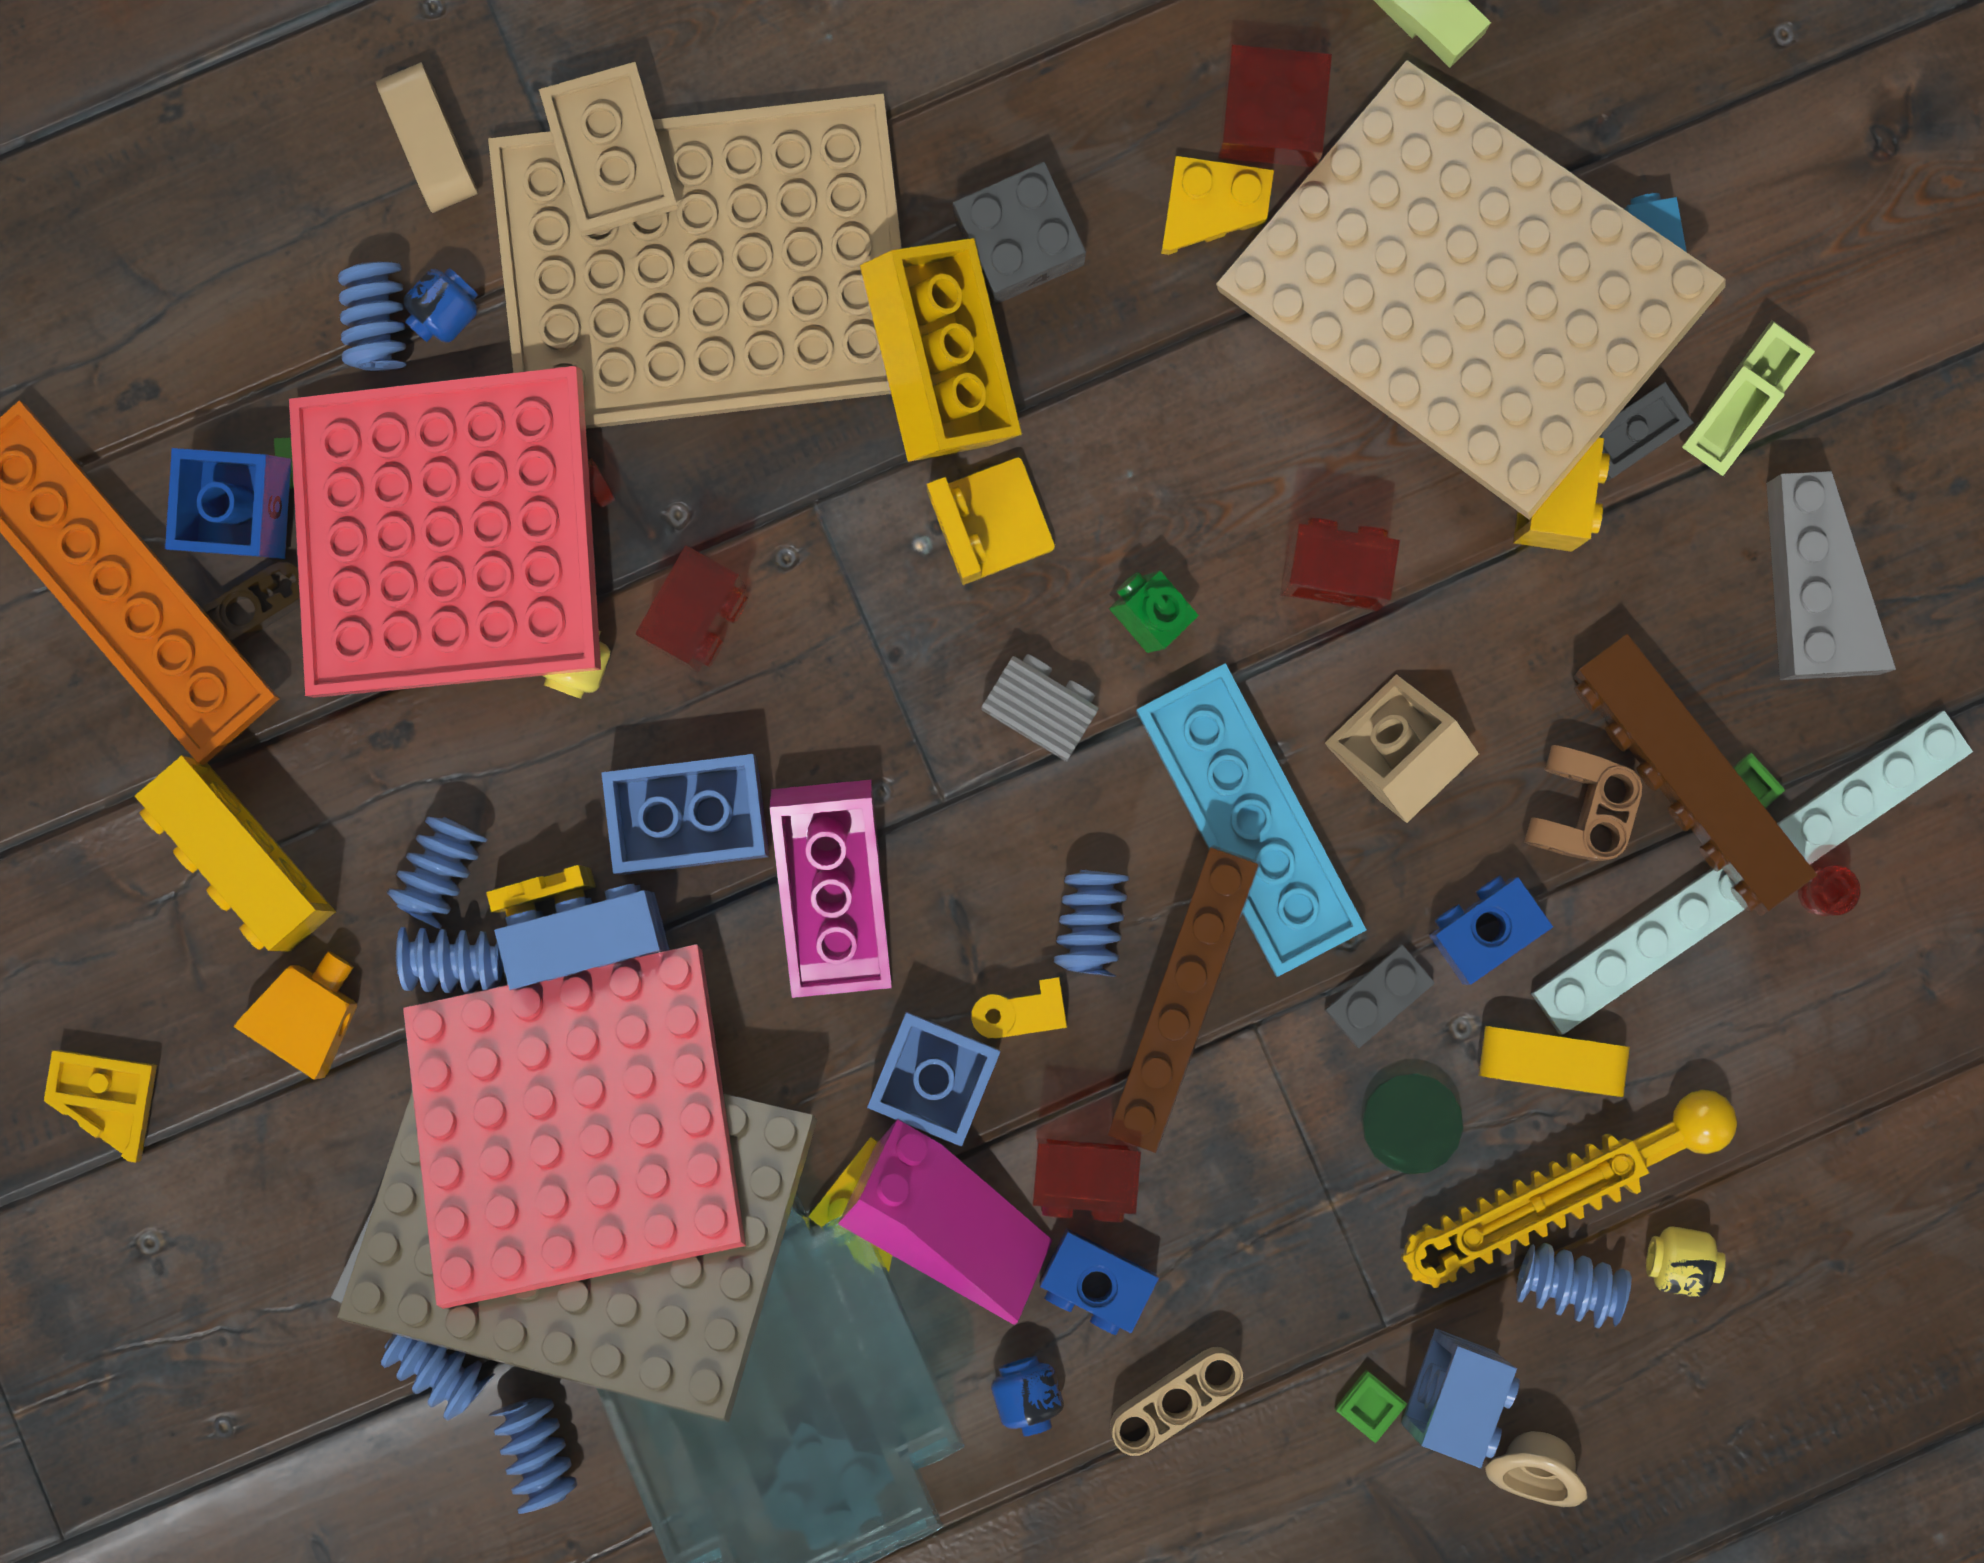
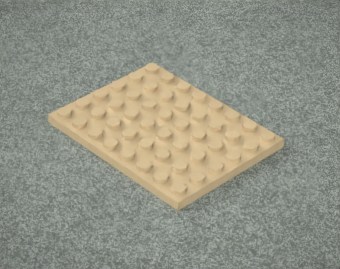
(1470, 288)
(730, 297)

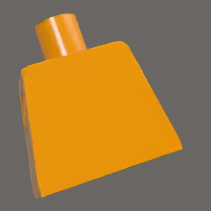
(303, 1015)

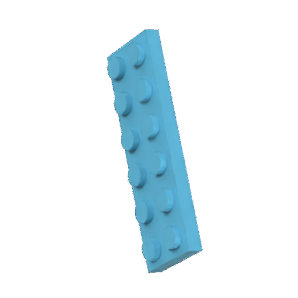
(1251, 810)

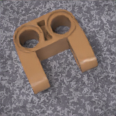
(1595, 809)

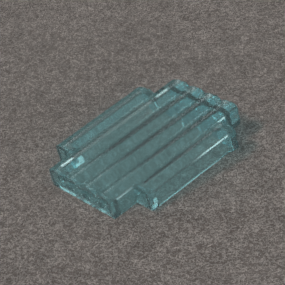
(821, 1428)

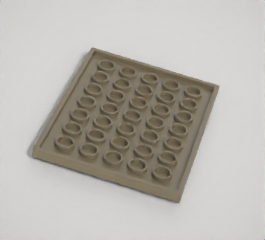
(648, 1332)

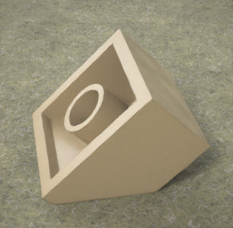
(1402, 748)

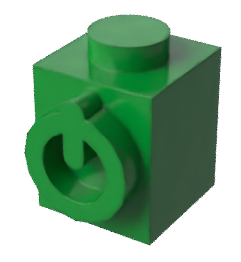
(1152, 610)

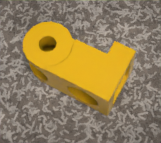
(1004, 1017)

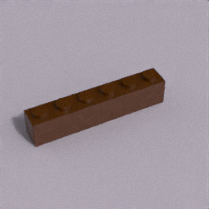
(1692, 776)
(1184, 998)

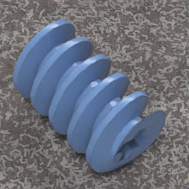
(370, 316)
(436, 869)
(1090, 922)
(447, 962)
(1574, 1284)
(436, 1370)
(535, 1453)

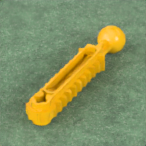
(1700, 1123)

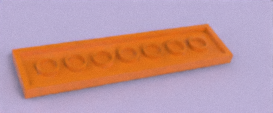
(123, 592)

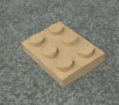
(608, 149)

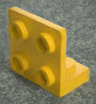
(990, 520)

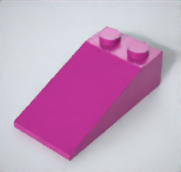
(830, 888)
(946, 1222)

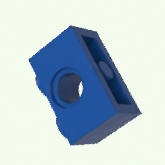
(1519, 925)
(1077, 1258)

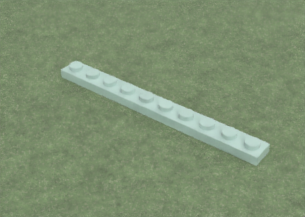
(1709, 900)

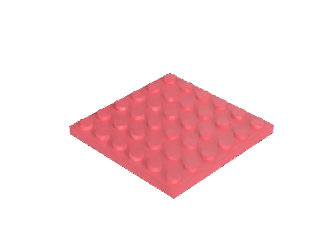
(444, 533)
(572, 1128)

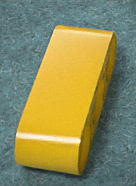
(1554, 1061)

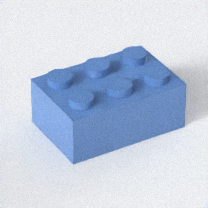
(685, 814)
(580, 936)
(1460, 1399)

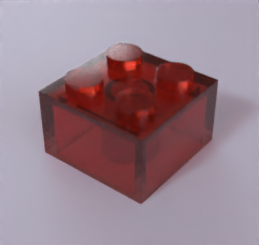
(1275, 106)
(1340, 565)
(693, 610)
(1085, 1178)

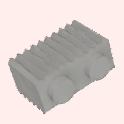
(1040, 706)

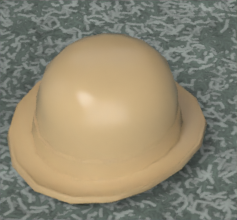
(1539, 1470)

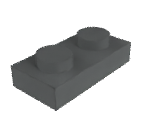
(1643, 428)
(1379, 996)

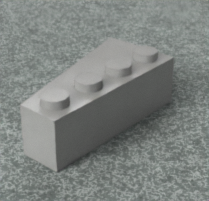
(1820, 587)

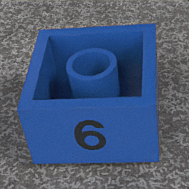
(228, 503)

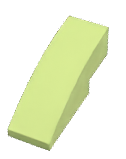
(1443, 25)
(1748, 397)

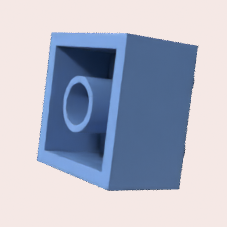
(934, 1078)

